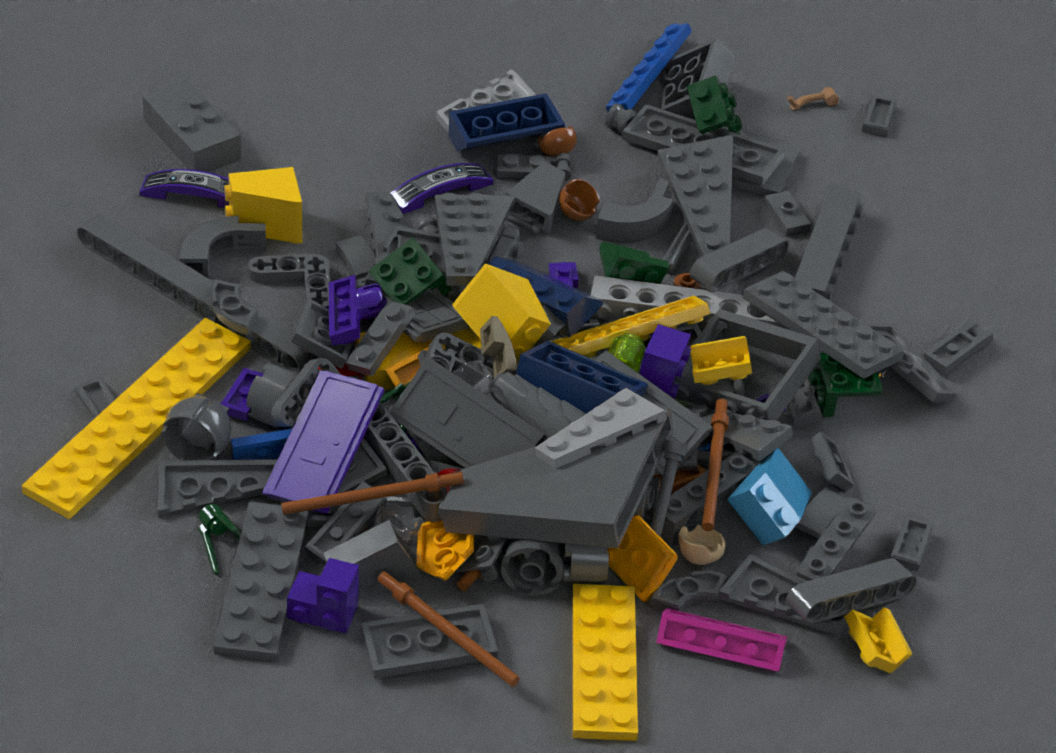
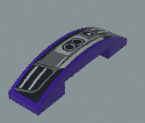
(439, 180)
(185, 182)

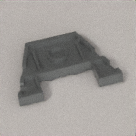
(429, 243)

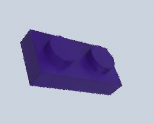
(237, 396)

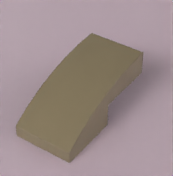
(497, 343)

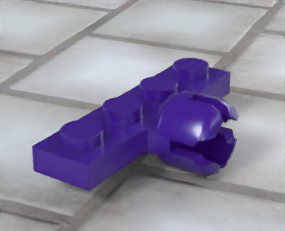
(349, 305)

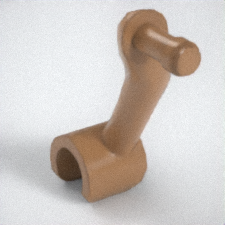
(827, 94)

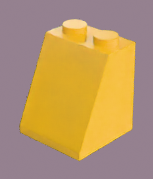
(267, 199)
(510, 299)

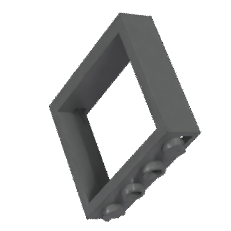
(762, 336)

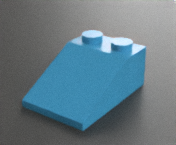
(771, 498)

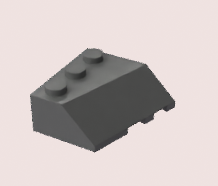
(690, 67)

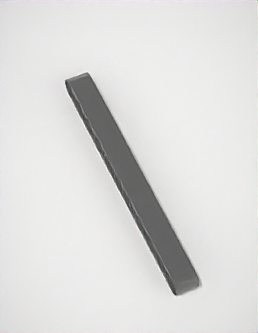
(185, 287)

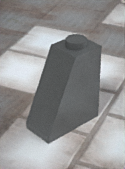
(538, 197)
(376, 552)

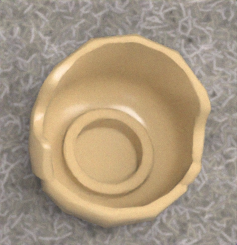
(701, 546)

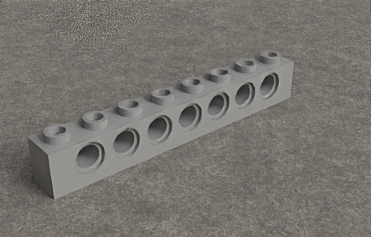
(629, 297)

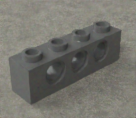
(687, 503)

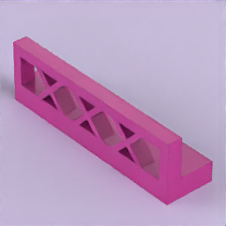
(721, 639)

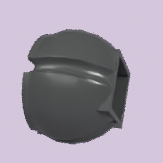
(197, 428)

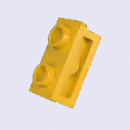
(720, 360)
(878, 639)

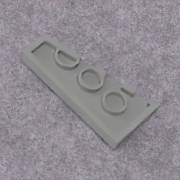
(499, 90)
(599, 427)

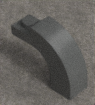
(636, 222)
(219, 237)

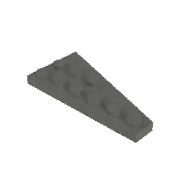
(703, 188)
(469, 231)

